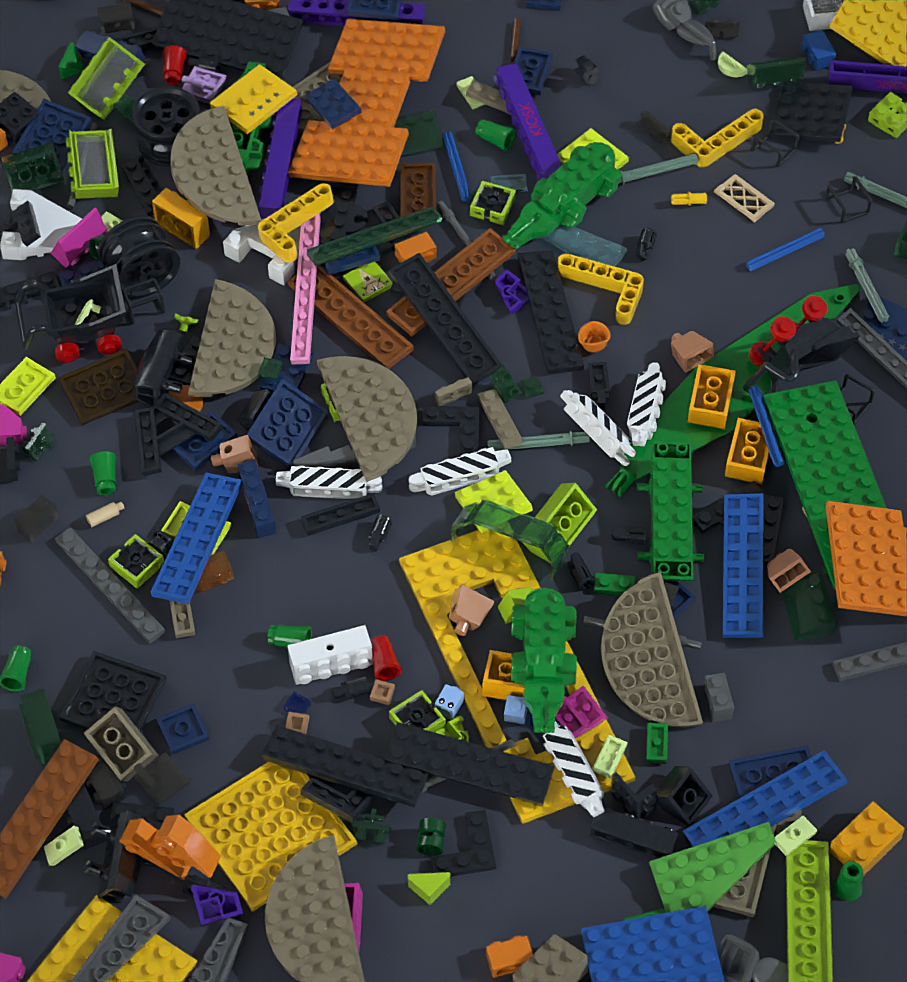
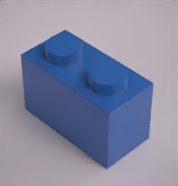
(818, 49)

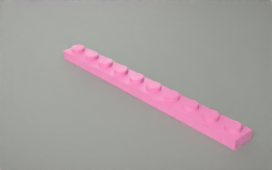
(305, 294)

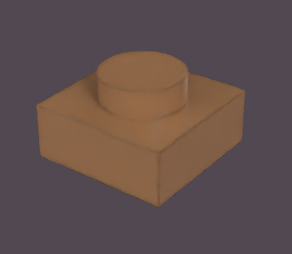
(382, 692)
(297, 722)

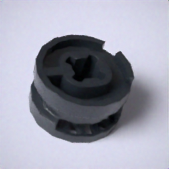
(161, 543)

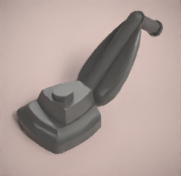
(678, 14)
(742, 963)

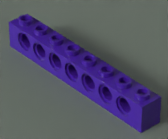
(335, 12)

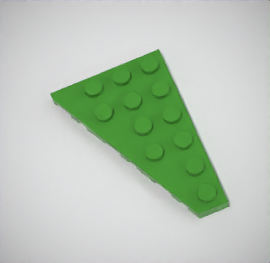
(710, 869)

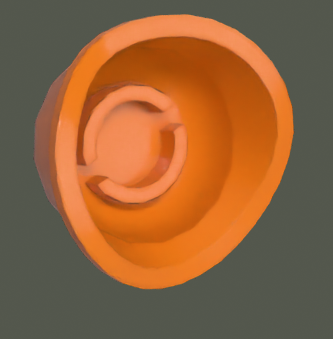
(594, 336)

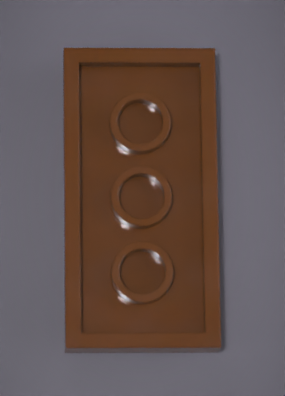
(417, 187)

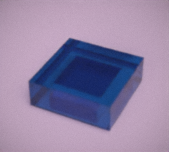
(297, 704)

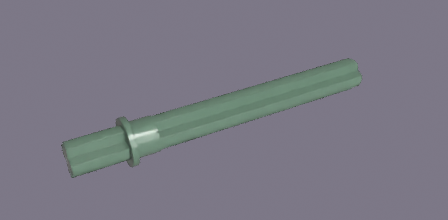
(658, 168)
(878, 190)
(857, 265)
(544, 440)

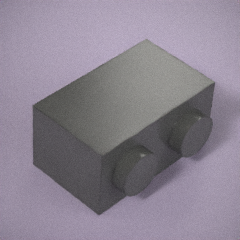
(718, 697)

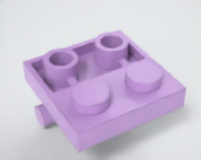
(204, 84)

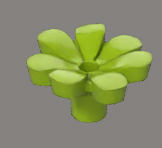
(185, 321)

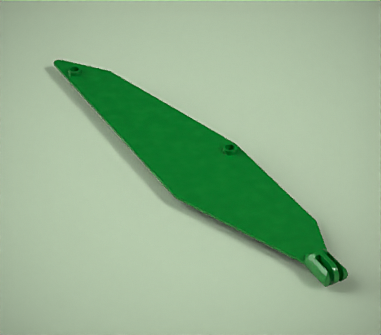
(674, 412)

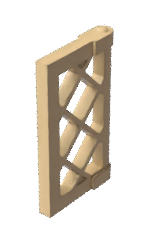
(744, 186)

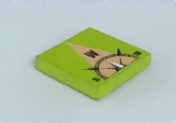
(367, 281)

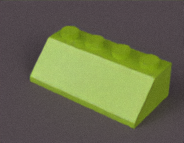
(566, 510)

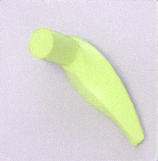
(85, 311)

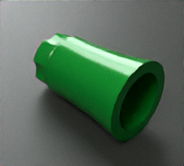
(496, 134)
(104, 472)
(287, 635)
(15, 671)
(849, 882)

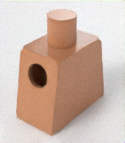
(691, 350)
(234, 452)
(786, 569)
(468, 609)

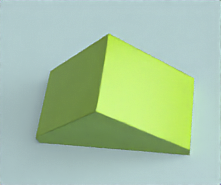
(511, 598)
(429, 885)

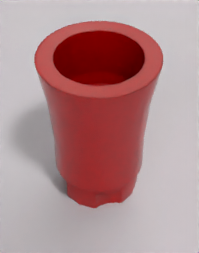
(173, 64)
(384, 659)

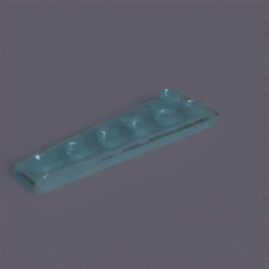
(586, 245)

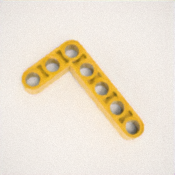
(719, 143)
(274, 228)
(606, 277)

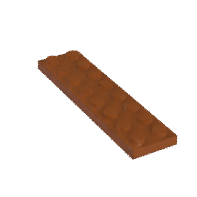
(458, 276)
(357, 320)
(41, 811)

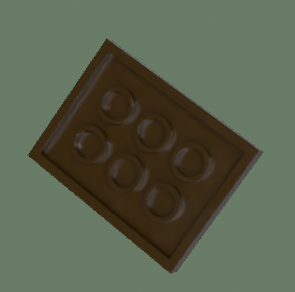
(101, 387)

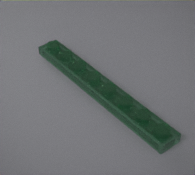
(374, 236)

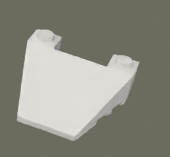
(52, 224)
(247, 237)

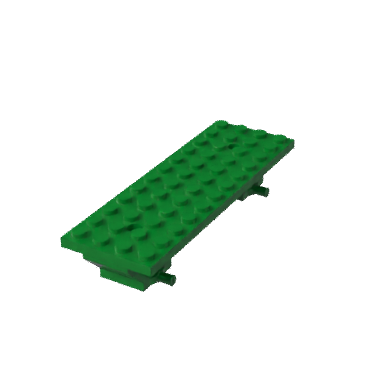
(822, 455)

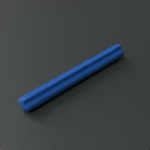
(456, 166)
(785, 249)
(766, 426)

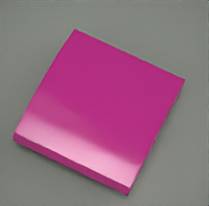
(580, 713)

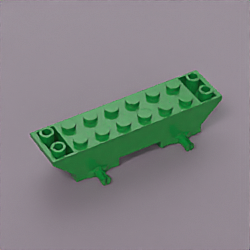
(671, 511)

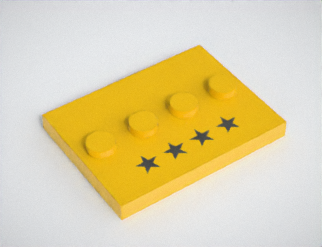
(254, 98)

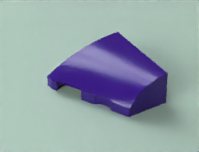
(511, 291)
(215, 903)

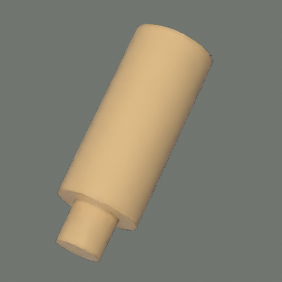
(104, 513)

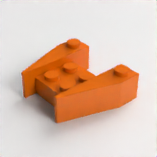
(172, 847)

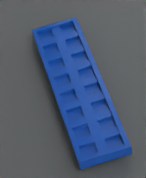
(196, 538)
(743, 566)
(772, 800)

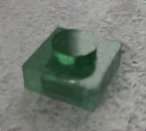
(270, 368)
(531, 387)

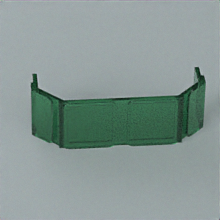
(517, 526)

